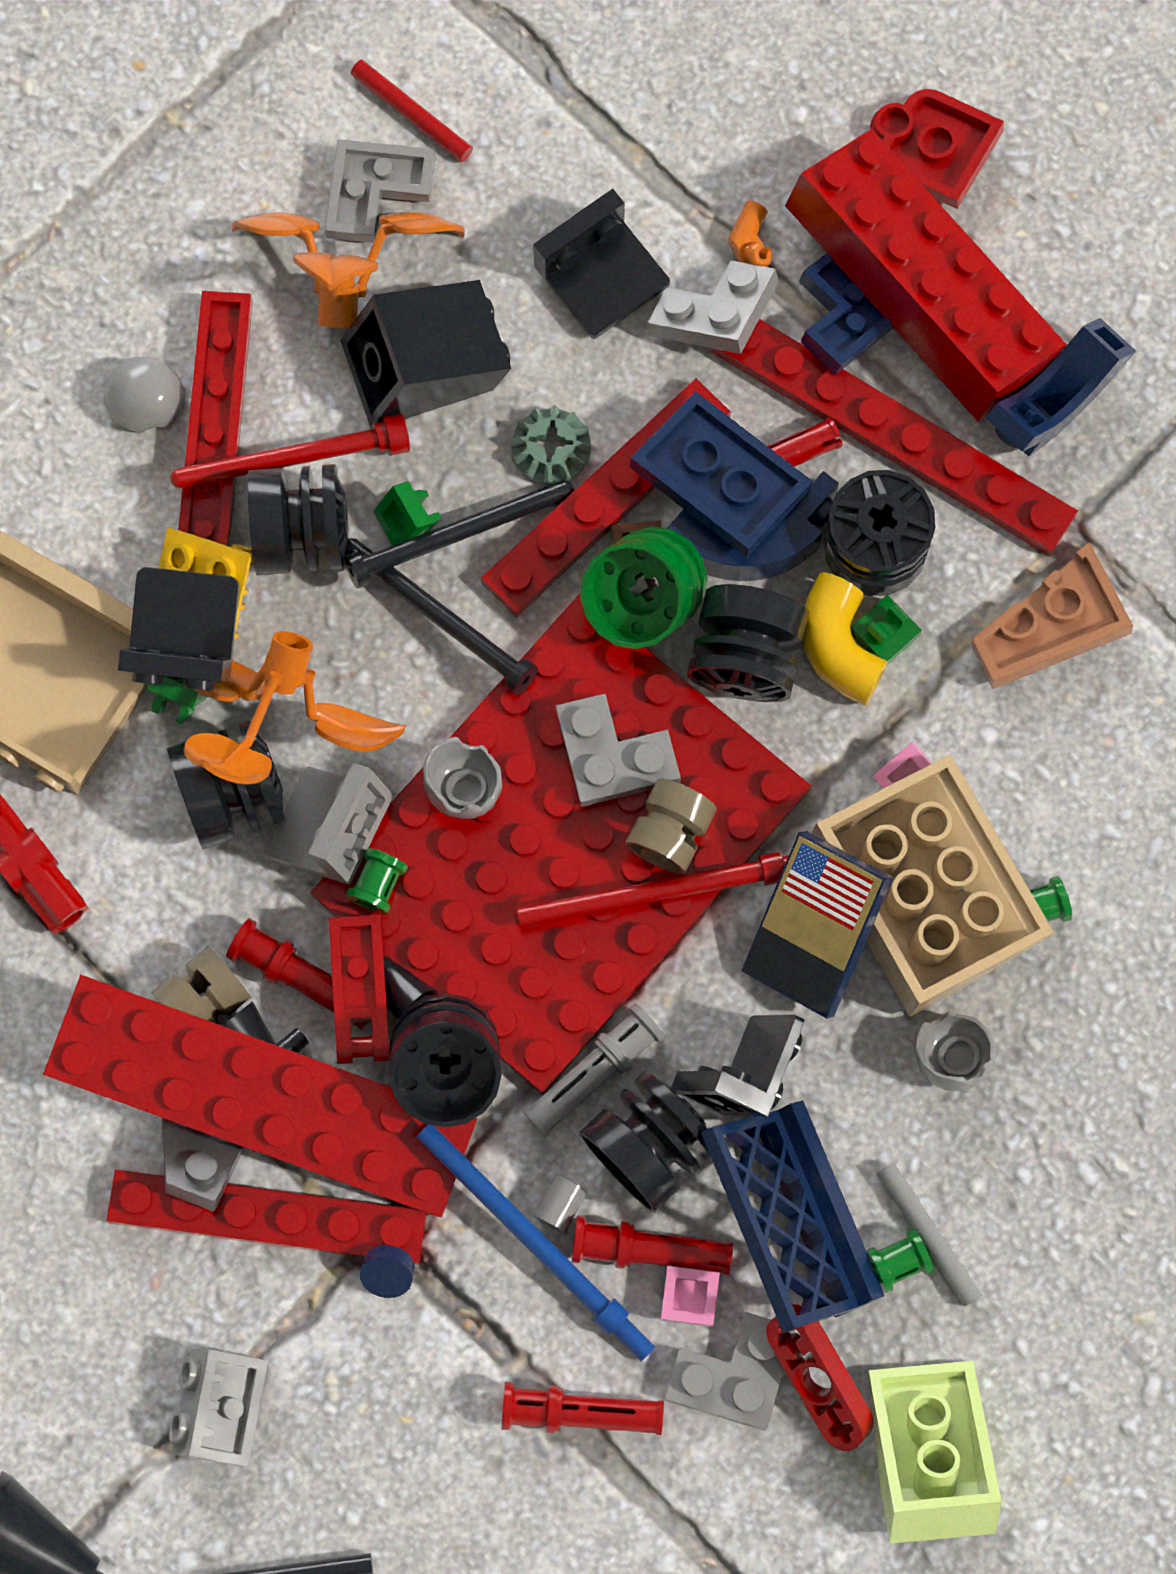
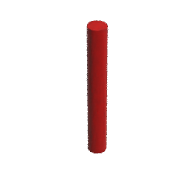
(411, 110)

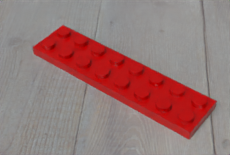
(249, 1094)

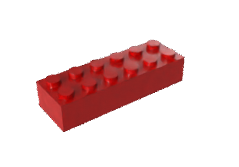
(924, 273)

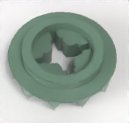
(567, 460)

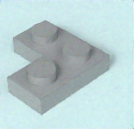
(371, 172)
(720, 319)
(604, 766)
(733, 1389)

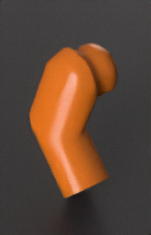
(745, 239)

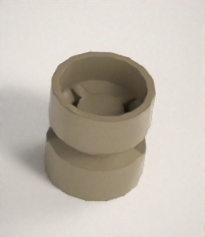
(670, 828)
(204, 975)

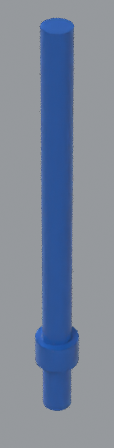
(608, 1315)

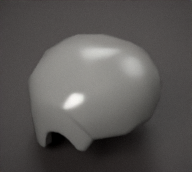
(143, 394)
(461, 779)
(955, 1051)

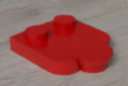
(939, 141)

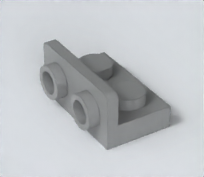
(218, 1406)

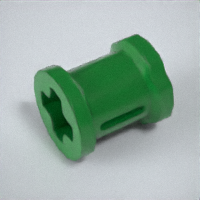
(376, 881)
(1053, 900)
(900, 1260)

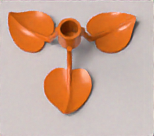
(336, 274)
(281, 673)

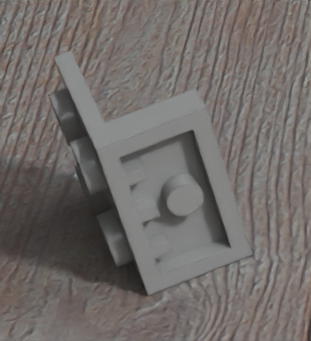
(330, 822)

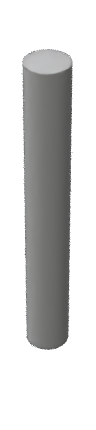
(929, 1233)

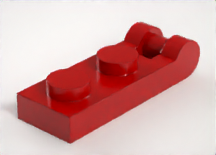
(358, 986)

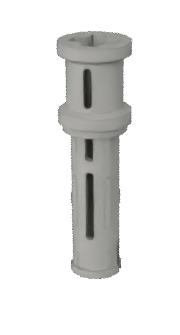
(613, 1054)

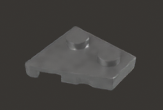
(197, 1164)

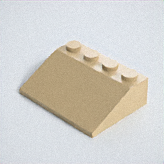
(954, 889)

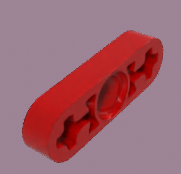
(817, 1399)

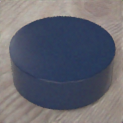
(387, 1271)

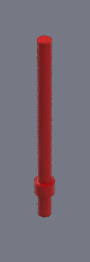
(766, 869)

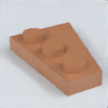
(1056, 622)

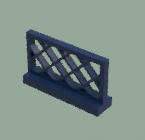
(813, 1210)

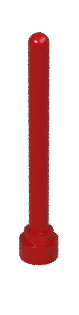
(386, 436)

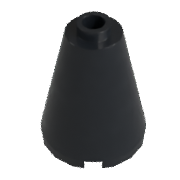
(35, 1539)

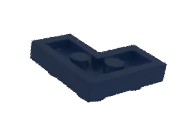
(851, 321)

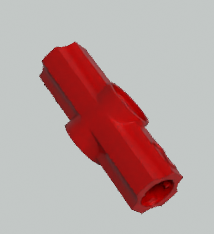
(34, 873)

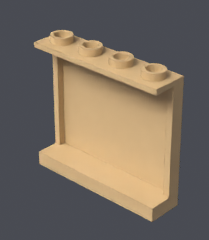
(59, 668)

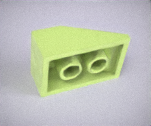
(933, 1452)

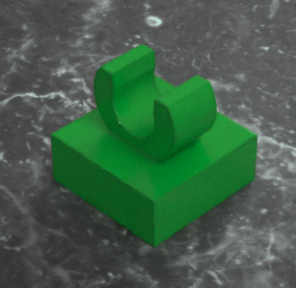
(403, 513)
(885, 630)
(173, 689)

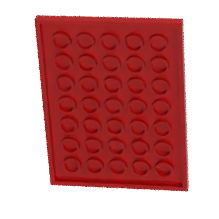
(465, 877)

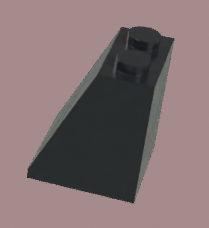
(424, 349)

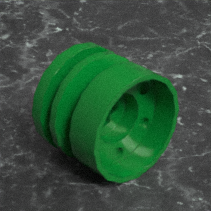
(623, 604)

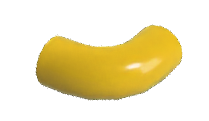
(830, 642)

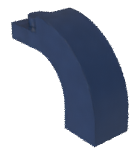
(1062, 389)
(779, 552)

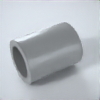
(560, 1204)

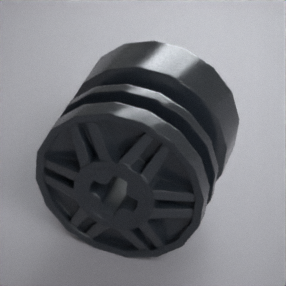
(296, 519)
(873, 559)
(748, 643)
(214, 800)
(451, 1087)
(648, 1141)

